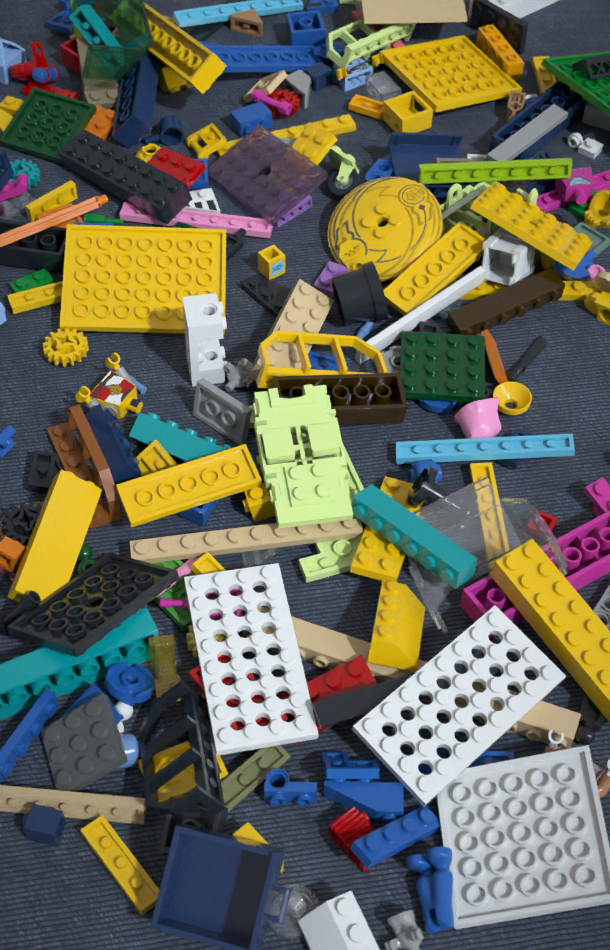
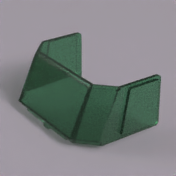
(114, 62)

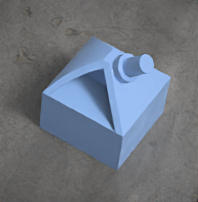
(9, 55)

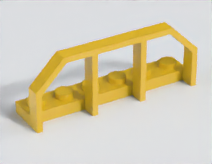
(299, 338)

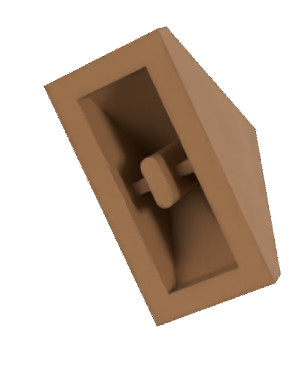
(247, 23)

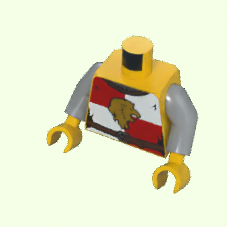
(113, 391)

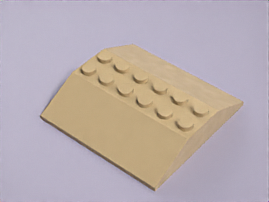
(411, 11)

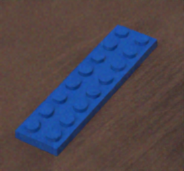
(265, 58)

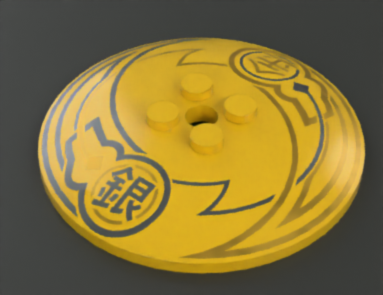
(411, 229)

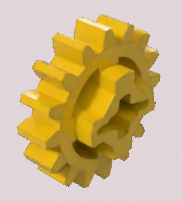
(65, 347)

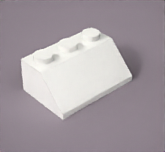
(337, 926)

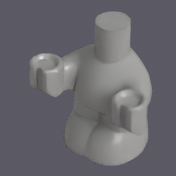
(237, 375)
(406, 931)

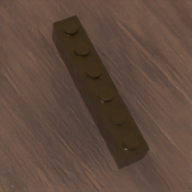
(506, 303)

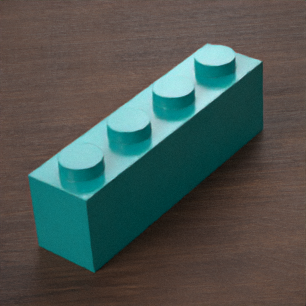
(92, 26)

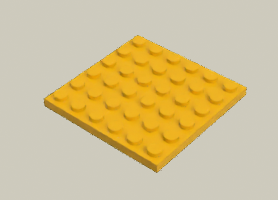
(449, 73)

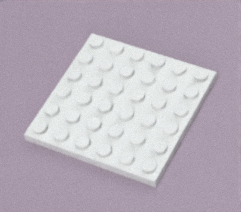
(525, 838)

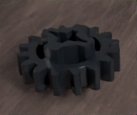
(14, 523)

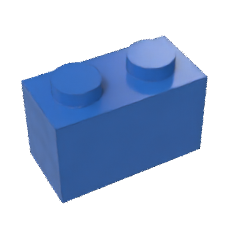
(248, 117)

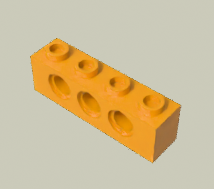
(500, 51)

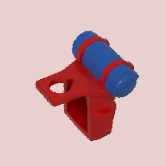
(36, 69)

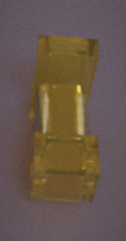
(164, 663)

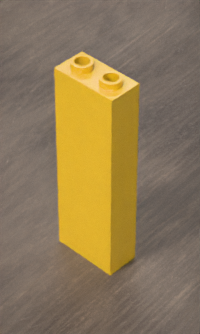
(56, 537)

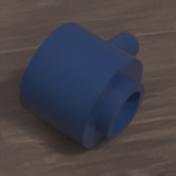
(169, 131)

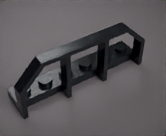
(201, 754)

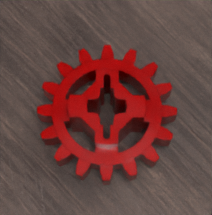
(284, 95)

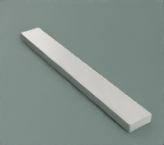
(424, 312)

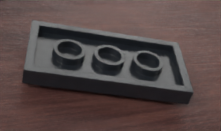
(509, 25)

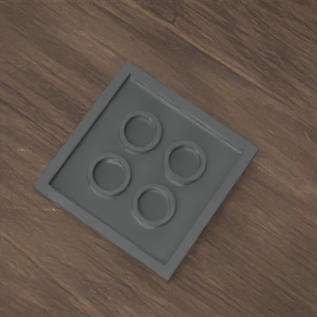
(84, 745)

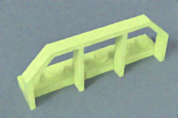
(364, 47)

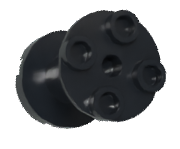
(426, 488)

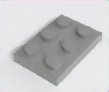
(222, 412)

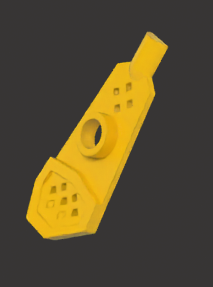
(355, 258)

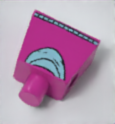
(578, 187)

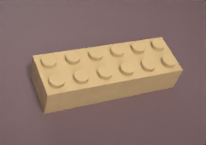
(301, 312)

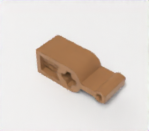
(514, 106)

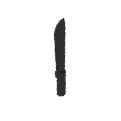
(529, 357)

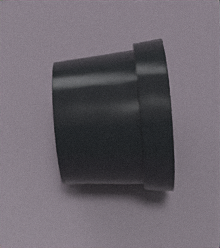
(360, 295)

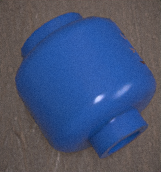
(418, 466)

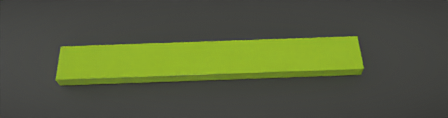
(495, 171)

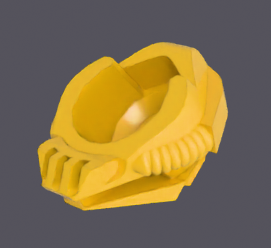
(599, 210)

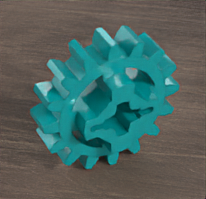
(27, 168)

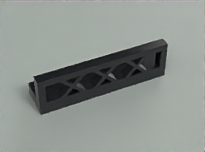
(596, 63)

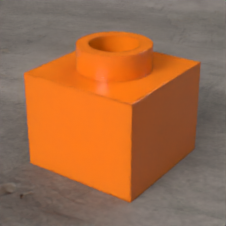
(11, 554)

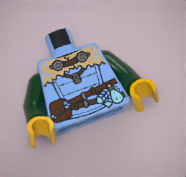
(355, 73)

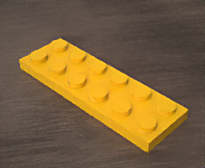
(435, 269)
(188, 485)
(375, 554)

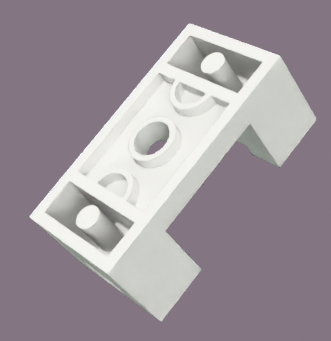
(202, 334)

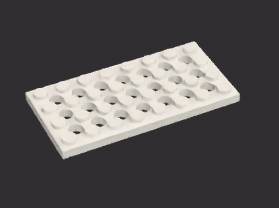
(213, 672)
(479, 739)

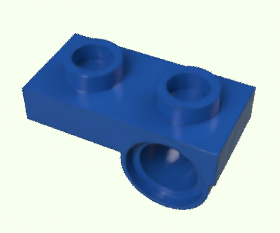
(291, 792)

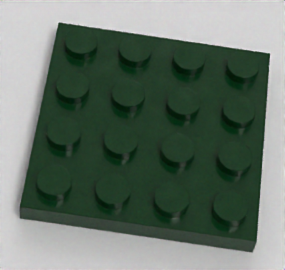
(46, 124)
(443, 366)

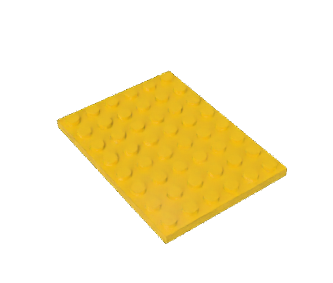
(138, 276)

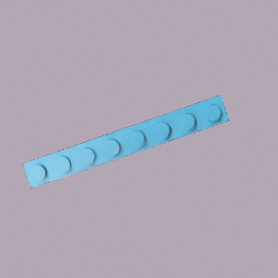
(222, 12)
(486, 448)

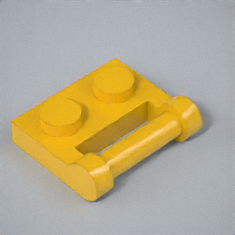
(211, 137)

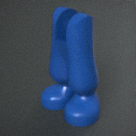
(434, 887)

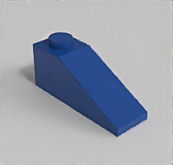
(379, 800)

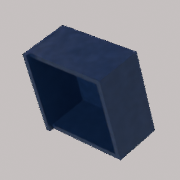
(219, 889)

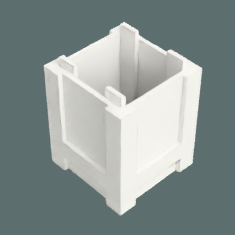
(507, 258)

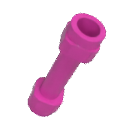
(284, 107)

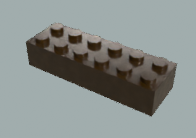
(354, 396)

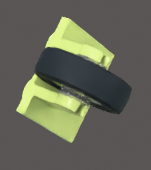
(345, 177)

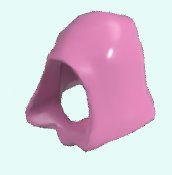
(479, 418)

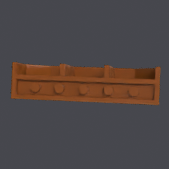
(74, 461)

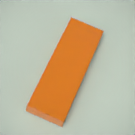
(494, 357)

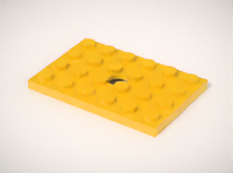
(532, 225)

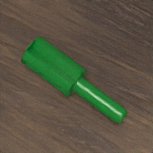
(95, 218)

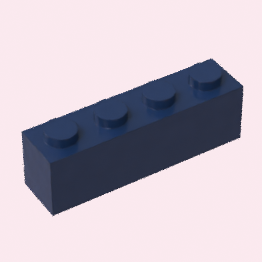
(113, 444)

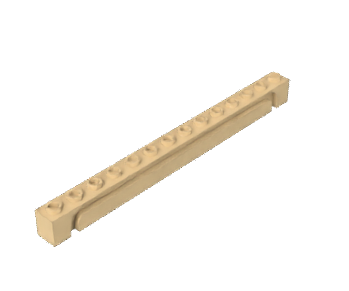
(331, 649)

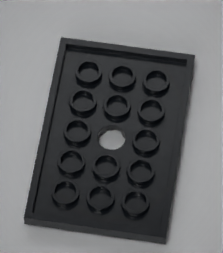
(115, 582)

